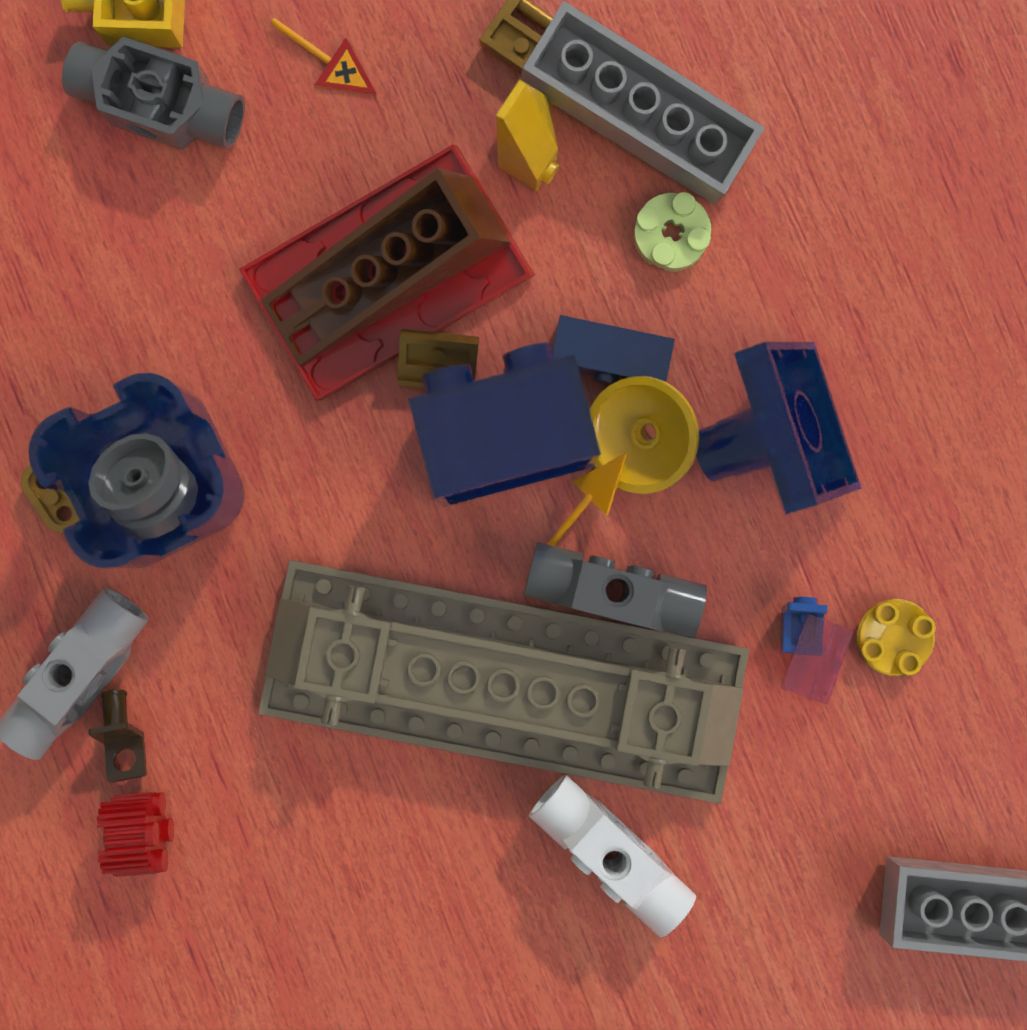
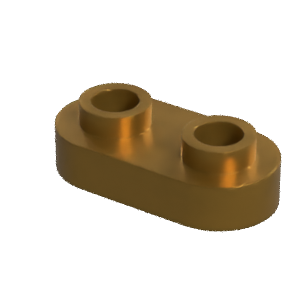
(47, 502)

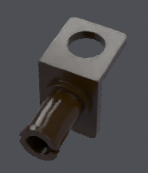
(118, 736)

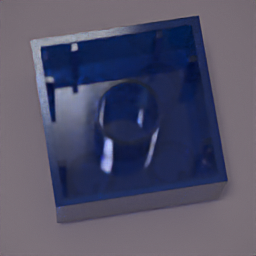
(503, 427)

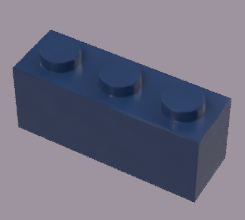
(612, 351)

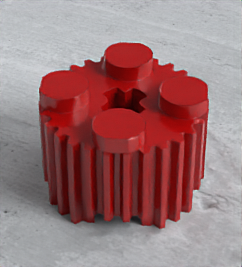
(134, 834)

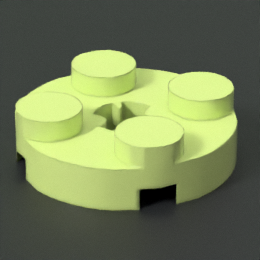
(680, 211)

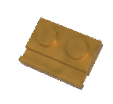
(429, 351)

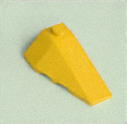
(527, 137)

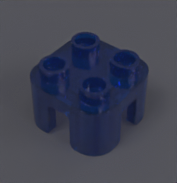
(73, 440)

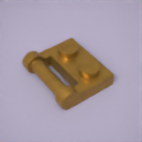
(512, 39)

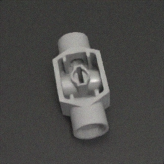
(73, 674)

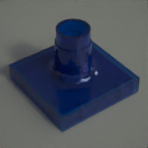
(786, 428)

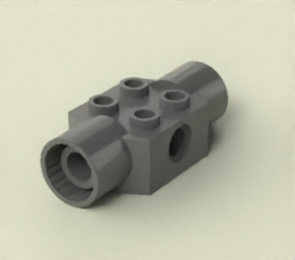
(153, 93)
(657, 604)

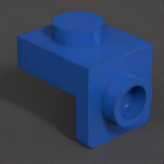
(793, 620)

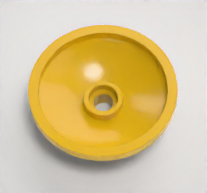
(620, 427)

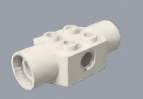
(634, 875)

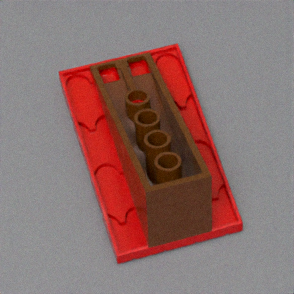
(388, 262)

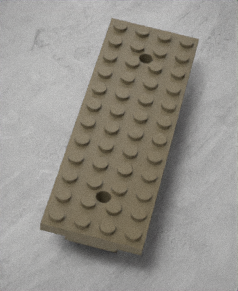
(504, 681)

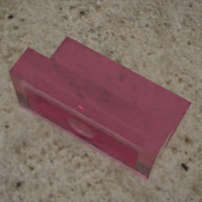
(817, 659)

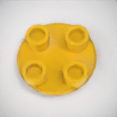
(896, 637)

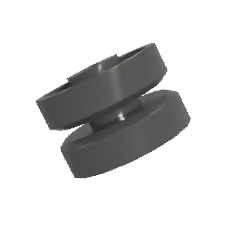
(143, 485)

